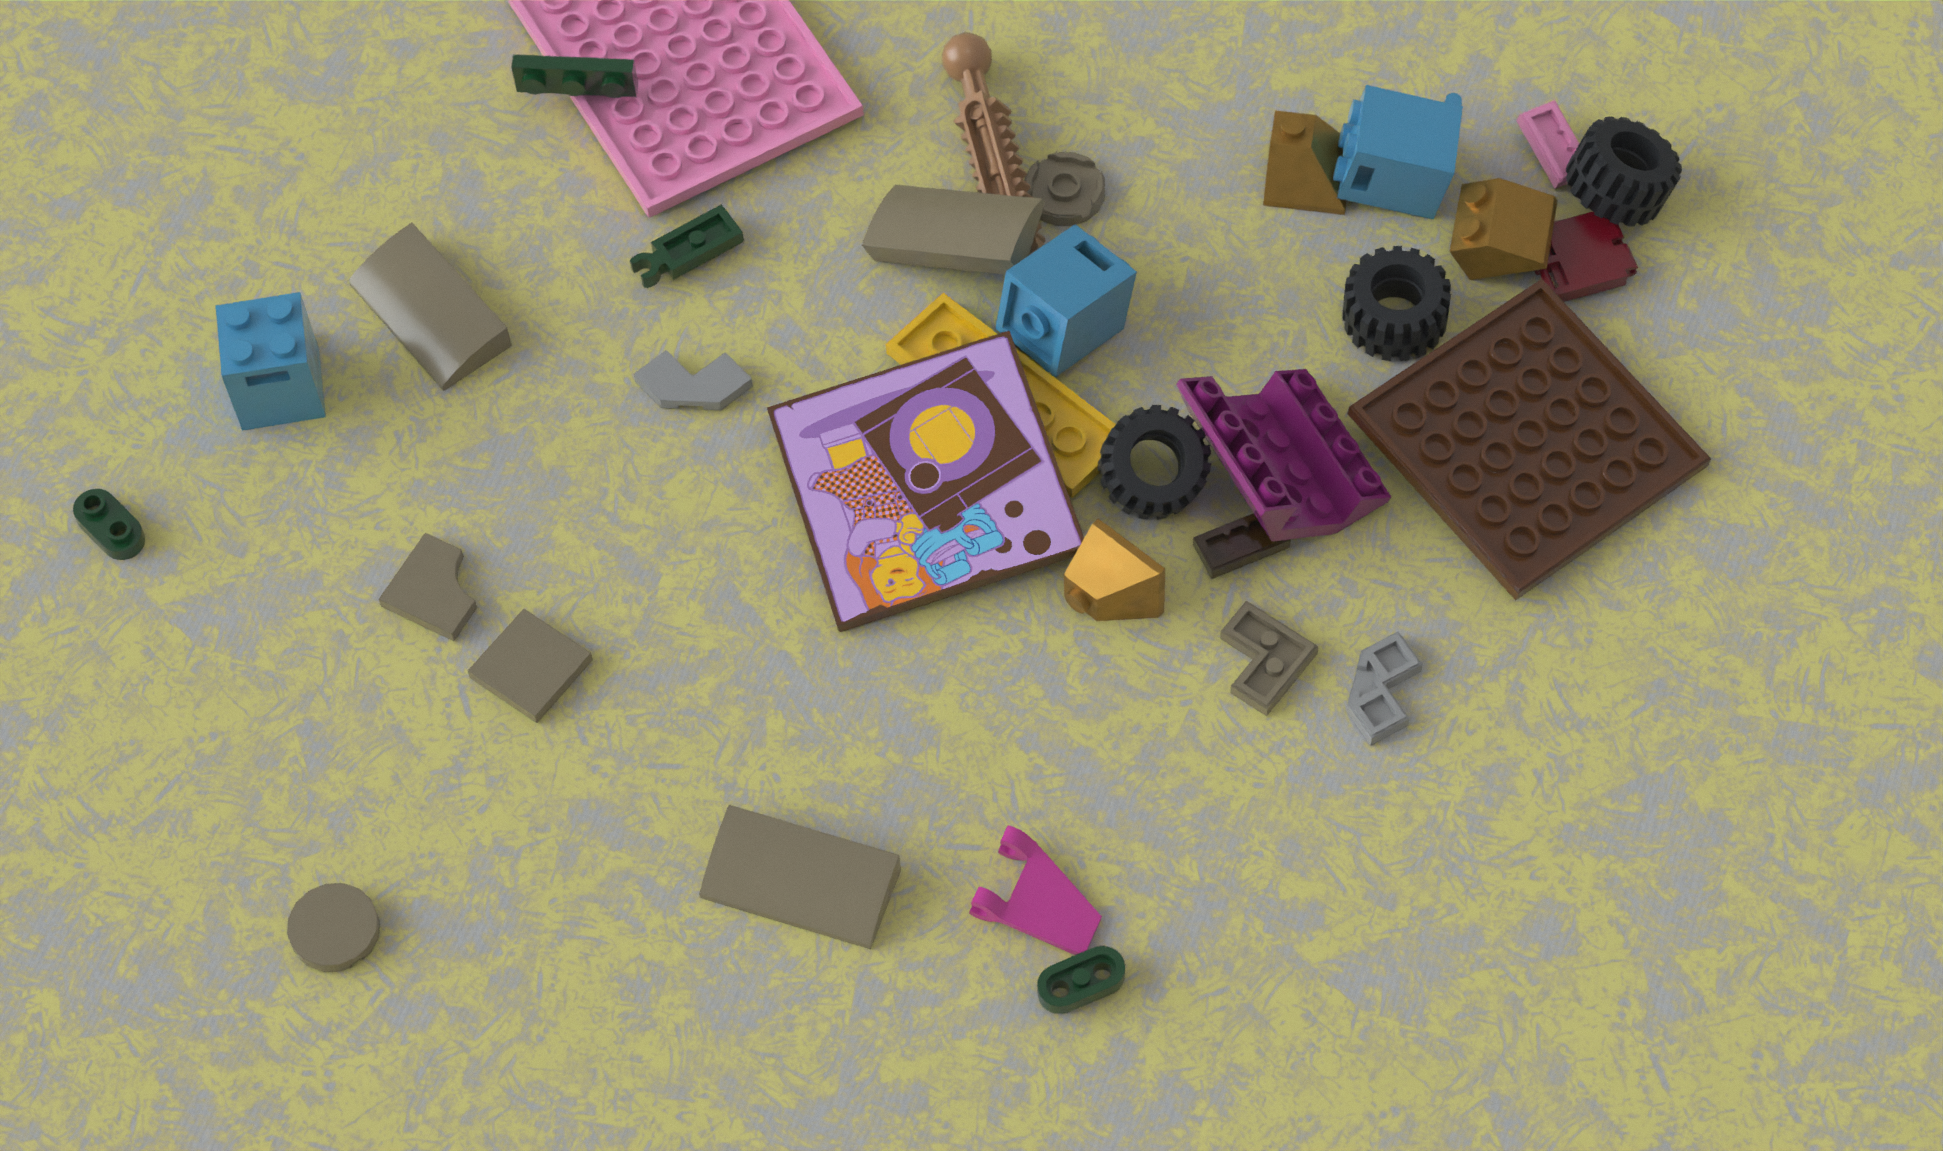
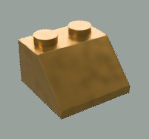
(1502, 228)

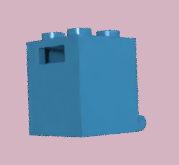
(1399, 151)
(1065, 299)
(270, 361)

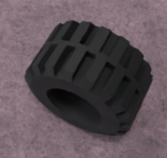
(1623, 171)
(1400, 276)
(1175, 433)

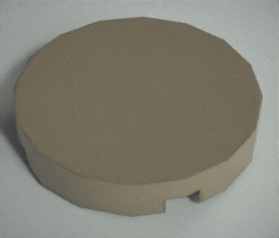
(1069, 187)
(333, 927)

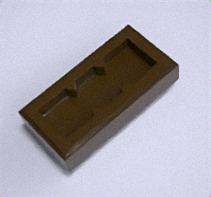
(1235, 545)

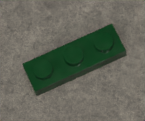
(575, 75)

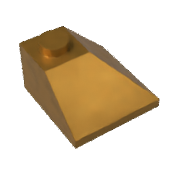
(1303, 164)
(1113, 578)

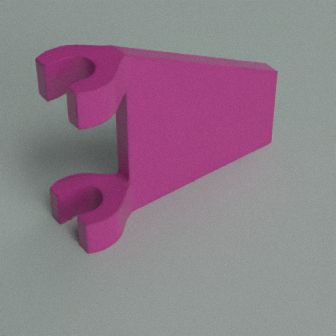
(1043, 900)

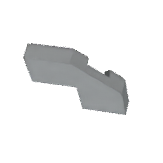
(711, 387)
(1378, 670)

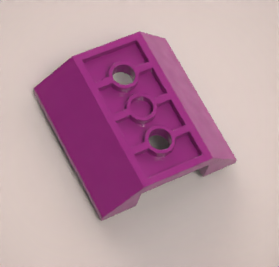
(1287, 454)

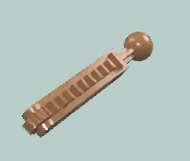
(985, 122)

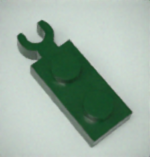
(688, 246)

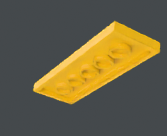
(1070, 422)

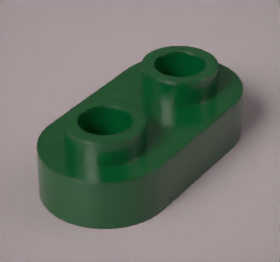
(106, 521)
(1078, 978)

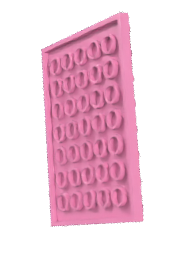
(714, 92)

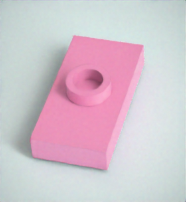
(1549, 139)

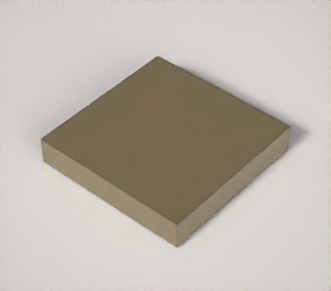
(530, 665)

